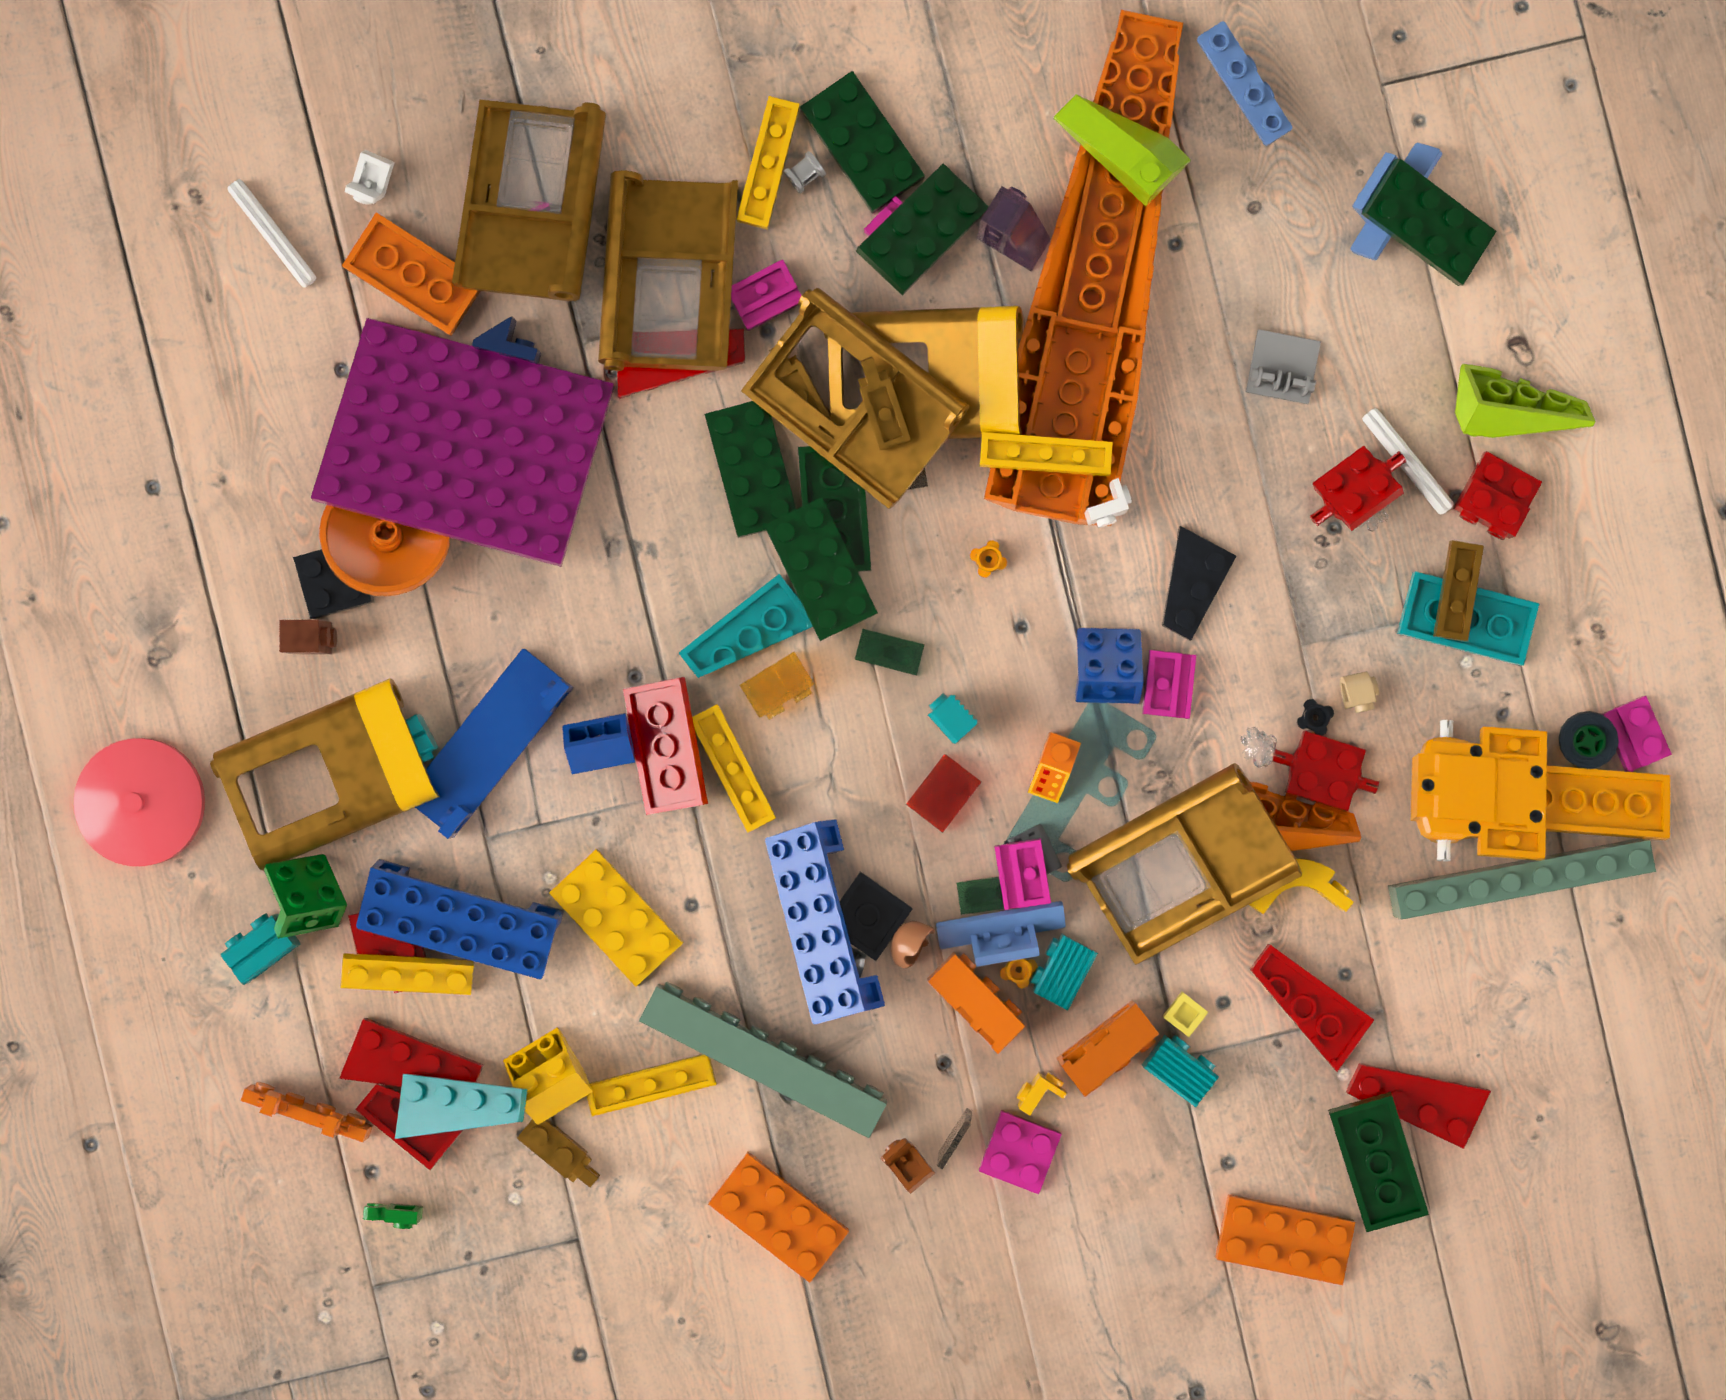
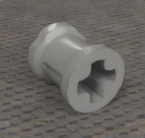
(804, 172)

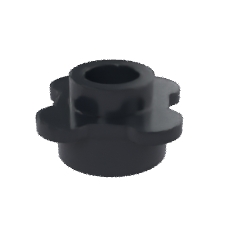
(1324, 715)

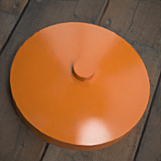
(378, 553)

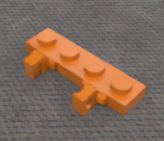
(294, 1107)

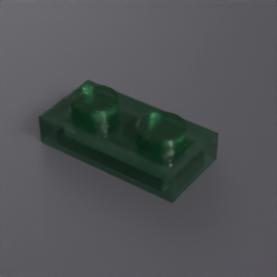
(889, 652)
(980, 895)

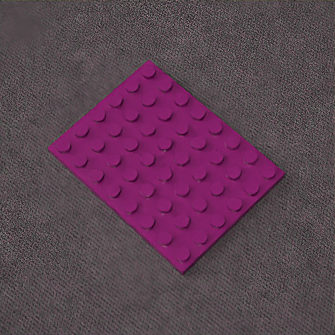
(463, 442)

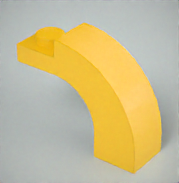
(1315, 877)

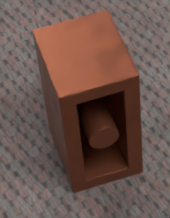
(306, 637)

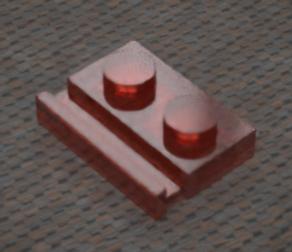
(943, 793)

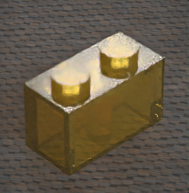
(777, 686)

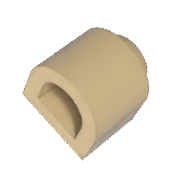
(1359, 691)

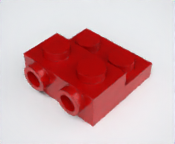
(1497, 496)

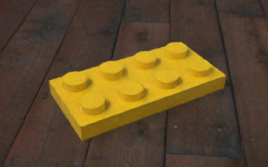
(616, 917)

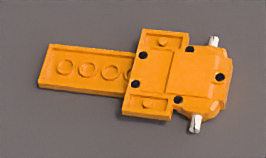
(1512, 797)

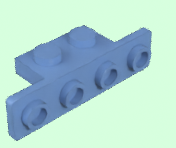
(1244, 83)
(1372, 238)
(1002, 934)

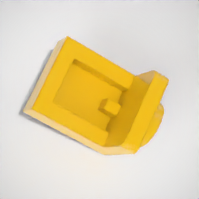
(1032, 1093)

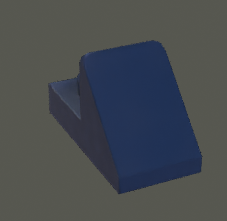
(500, 341)

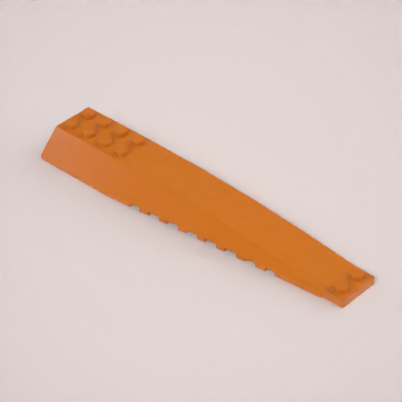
(1094, 292)

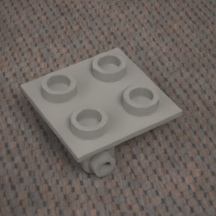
(1283, 367)

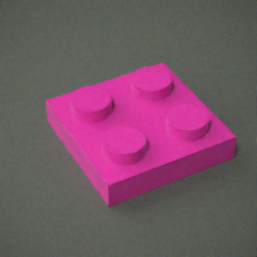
(1020, 1152)

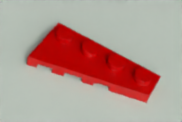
(638, 379)
(1317, 1010)
(386, 1054)
(1428, 1103)

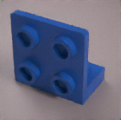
(1109, 665)

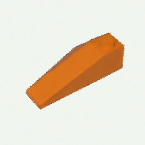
(1305, 824)

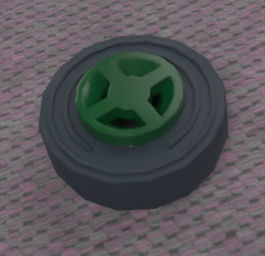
(1592, 750)

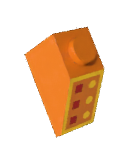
(1054, 767)

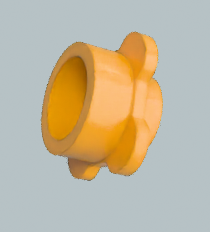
(980, 555)
(1022, 978)

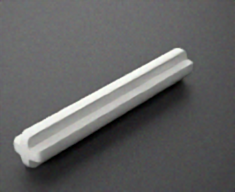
(271, 233)
(1413, 467)

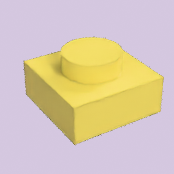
(1185, 1014)

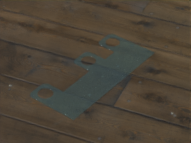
(1098, 732)

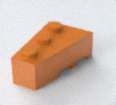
(977, 1001)
(1108, 1048)

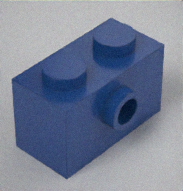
(598, 743)

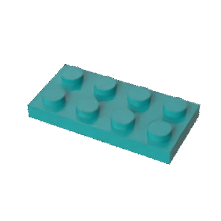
(1498, 627)

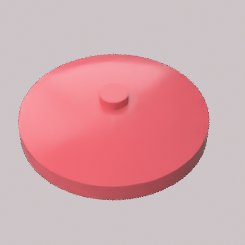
(139, 802)

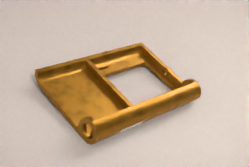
(925, 403)

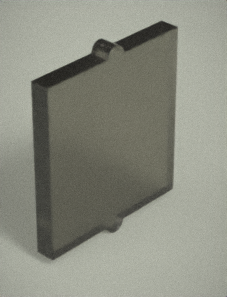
(954, 1138)

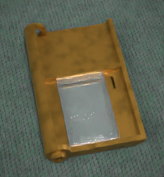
(536, 217)
(659, 274)
(1194, 849)

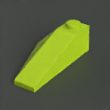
(1129, 151)
(1503, 408)

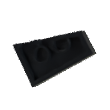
(1194, 581)

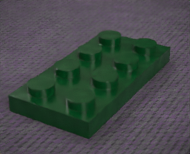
(862, 142)
(1428, 222)
(922, 229)
(750, 466)
(843, 500)
(820, 569)
(1378, 1162)

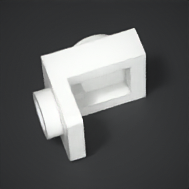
(370, 178)
(1106, 513)

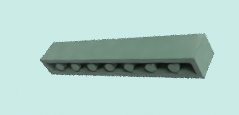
(1521, 878)
(764, 1060)

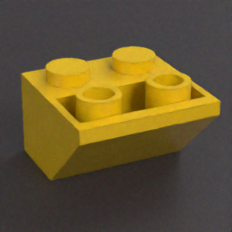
(549, 1074)

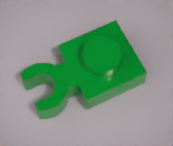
(399, 1214)

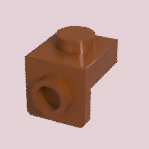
(907, 1164)

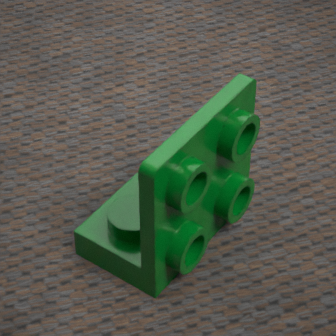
(306, 895)

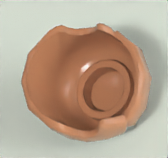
(909, 942)

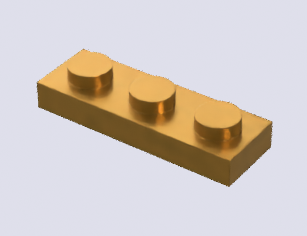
(1458, 590)

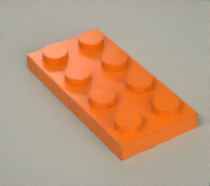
(410, 274)
(778, 1217)
(1285, 1239)

